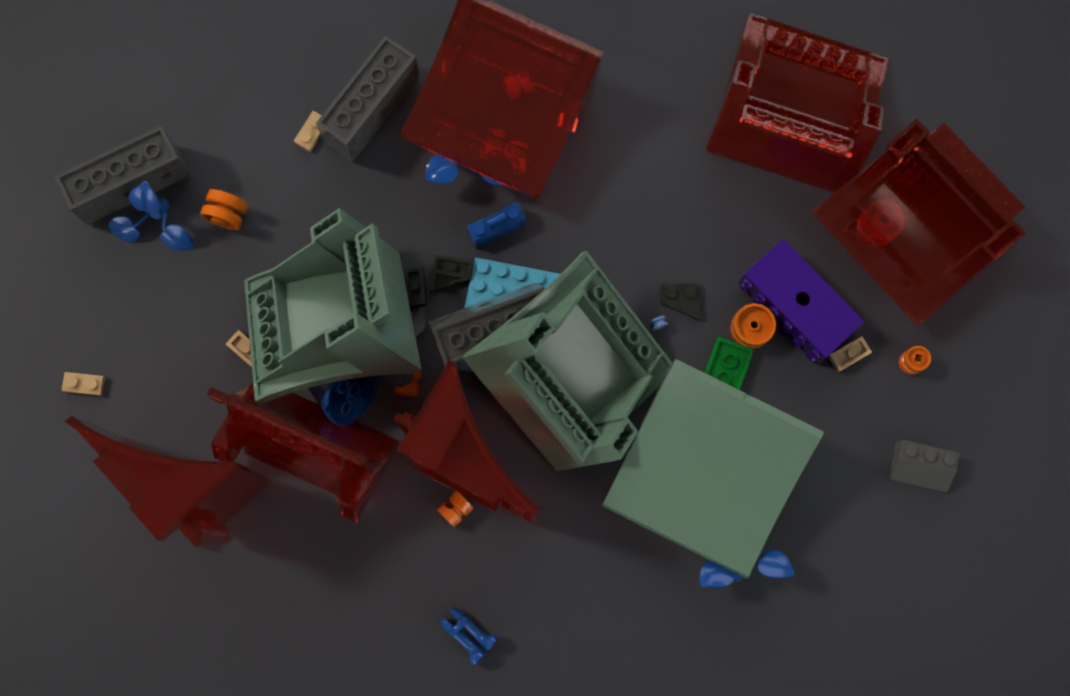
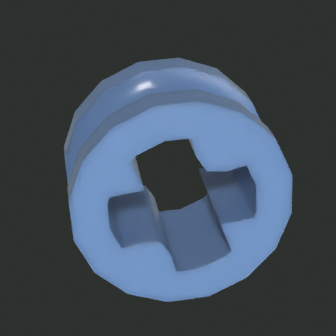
(658, 322)

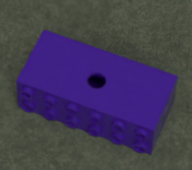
(784, 279)

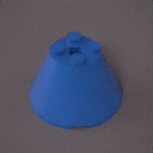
(346, 398)

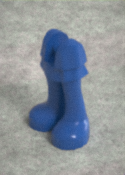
(485, 640)

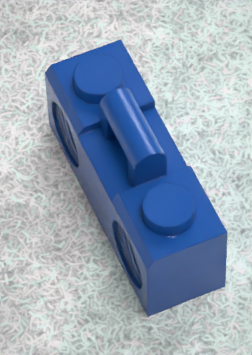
(496, 225)

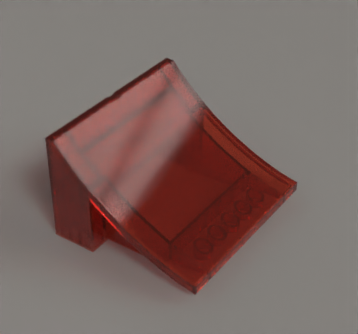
(503, 95)
(800, 105)
(923, 218)
(304, 443)
(453, 452)
(173, 491)

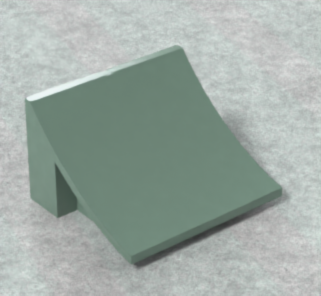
(330, 312)
(573, 368)
(711, 468)

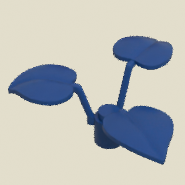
(444, 171)
(145, 199)
(772, 565)

